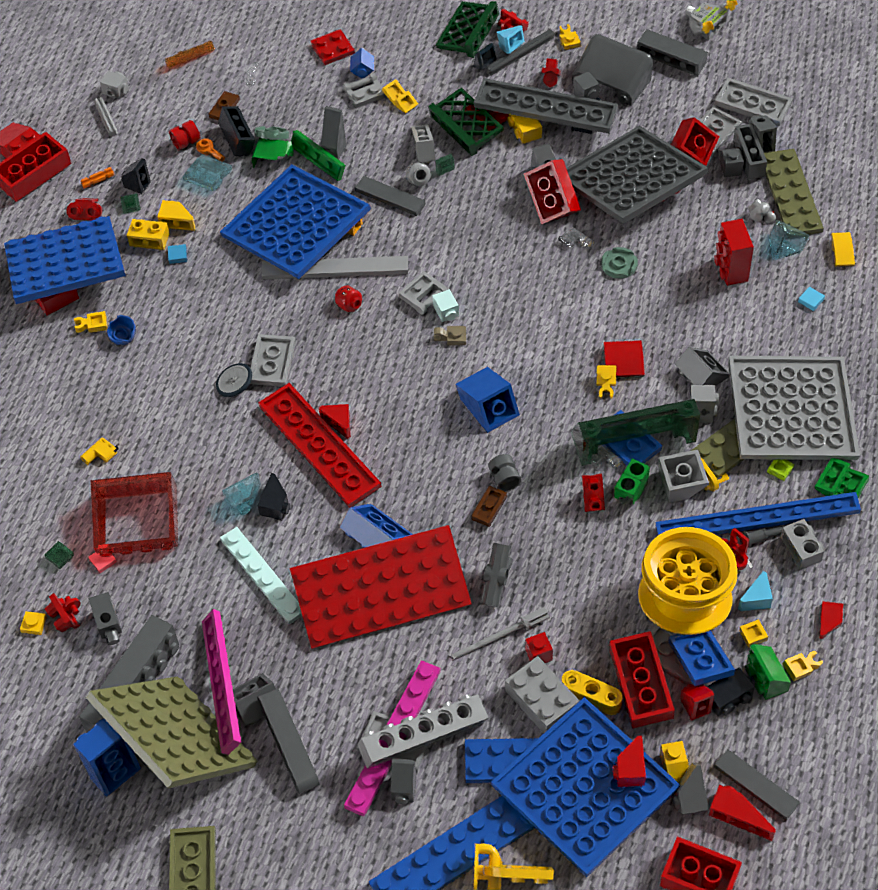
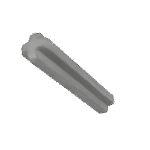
(105, 116)

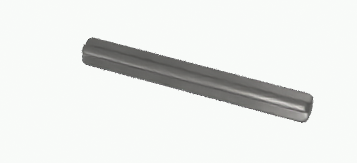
(520, 52)

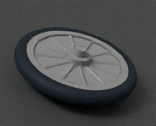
(234, 380)

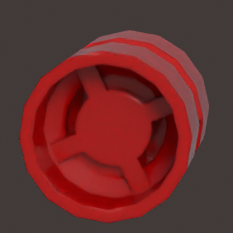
(185, 134)

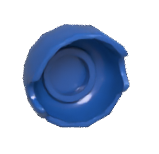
(121, 330)

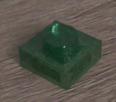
(444, 164)
(130, 203)
(59, 555)

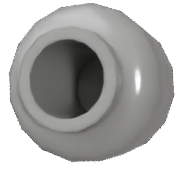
(418, 174)

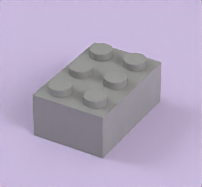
(540, 694)

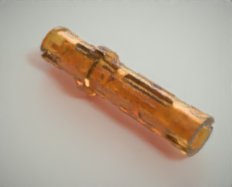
(183, 57)

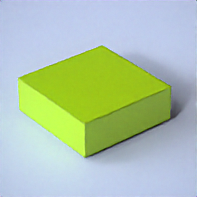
(780, 468)

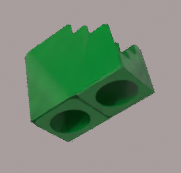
(271, 149)
(636, 471)

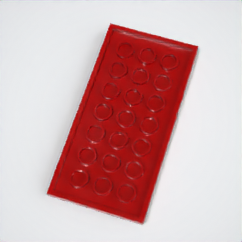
(380, 586)

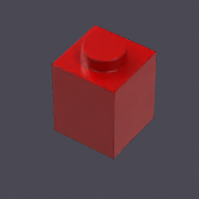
(539, 646)

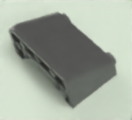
(616, 67)

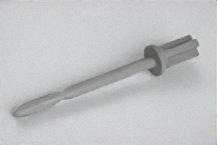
(526, 621)

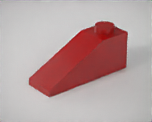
(738, 811)

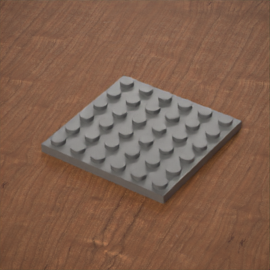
(792, 408)

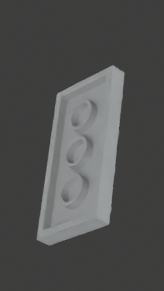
(753, 101)

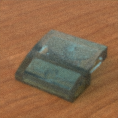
(207, 172)

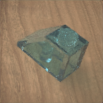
(242, 495)

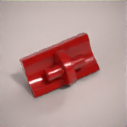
(510, 20)
(551, 72)
(593, 492)
(65, 608)

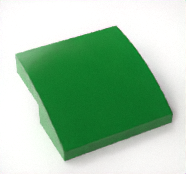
(840, 479)

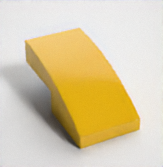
(398, 96)
(843, 249)

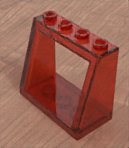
(128, 487)

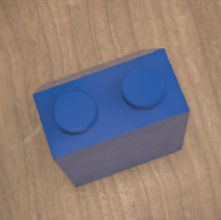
(488, 398)

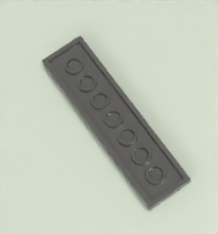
(546, 105)

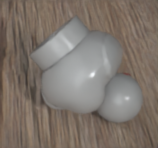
(759, 209)

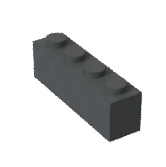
(673, 52)

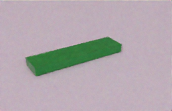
(317, 155)

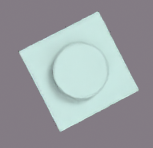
(446, 305)

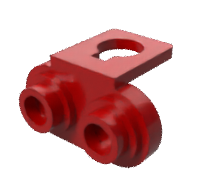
(84, 209)
(739, 550)

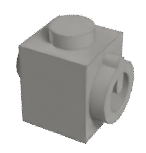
(114, 84)

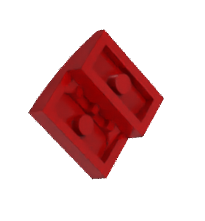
(626, 357)

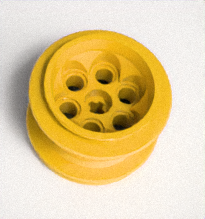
(687, 580)

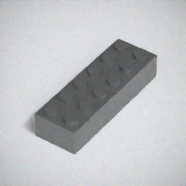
(139, 663)

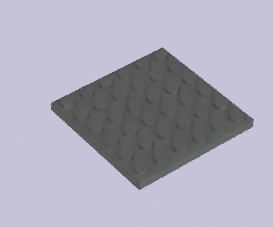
(633, 174)

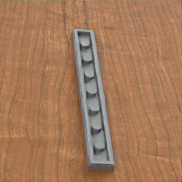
(344, 267)

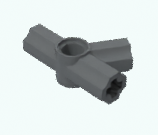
(496, 574)

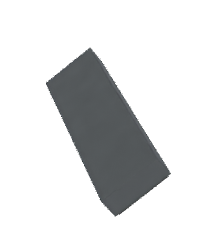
(390, 195)
(757, 784)

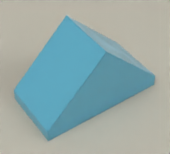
(510, 38)
(758, 595)

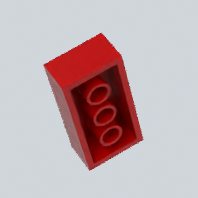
(32, 166)
(641, 679)

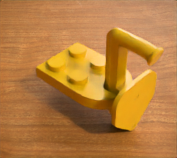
(495, 870)

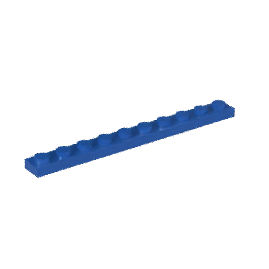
(768, 515)

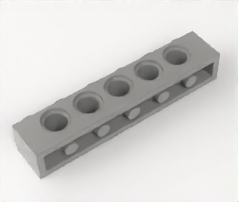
(375, 754)

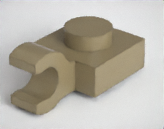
(453, 335)

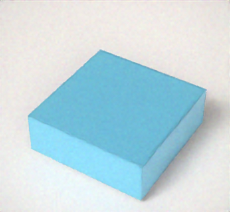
(811, 298)

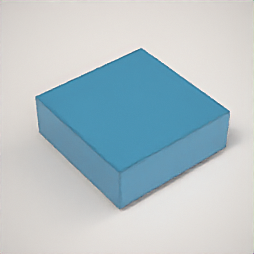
(177, 253)

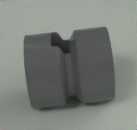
(504, 472)

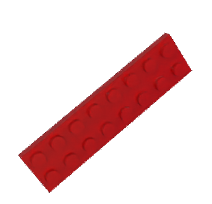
(320, 445)

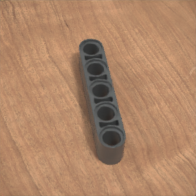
(288, 741)

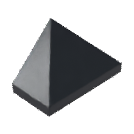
(485, 57)

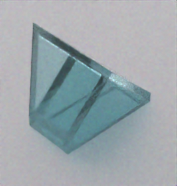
(786, 240)

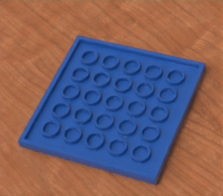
(295, 221)
(63, 259)
(570, 791)

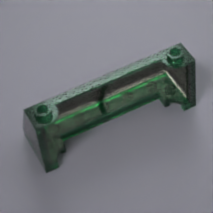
(678, 417)

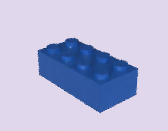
(106, 757)

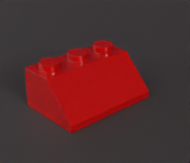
(552, 191)

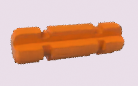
(97, 177)

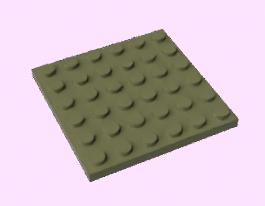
(169, 730)

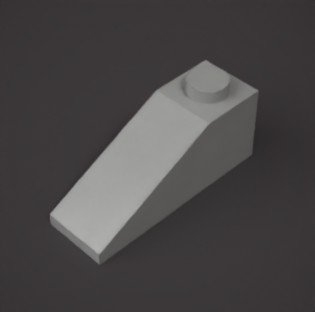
(423, 143)

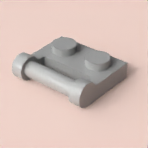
(364, 95)
(418, 289)

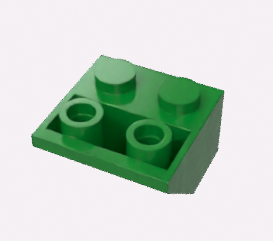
(767, 671)

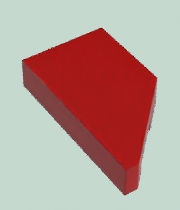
(830, 617)

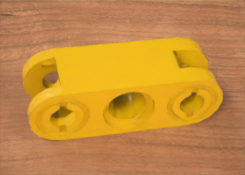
(607, 698)

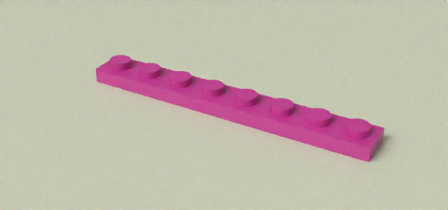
(221, 682)
(409, 705)

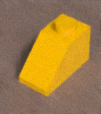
(176, 216)
(674, 759)

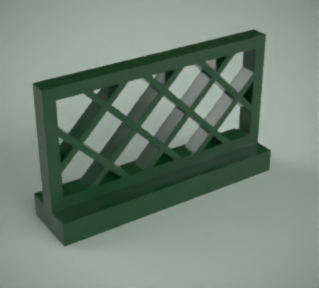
(479, 30)
(452, 126)

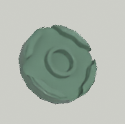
(273, 133)
(619, 263)

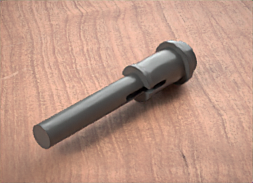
(762, 534)

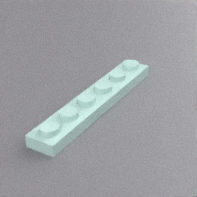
(262, 575)

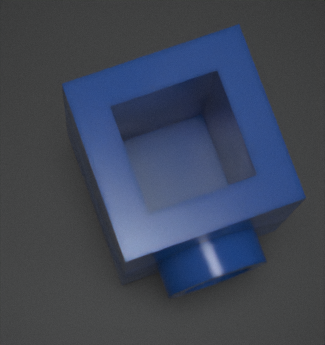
(362, 63)

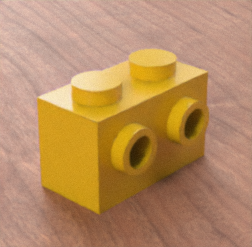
(148, 234)

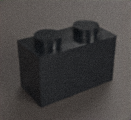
(730, 692)

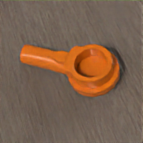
(206, 146)

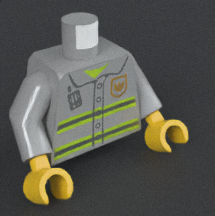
(709, 18)

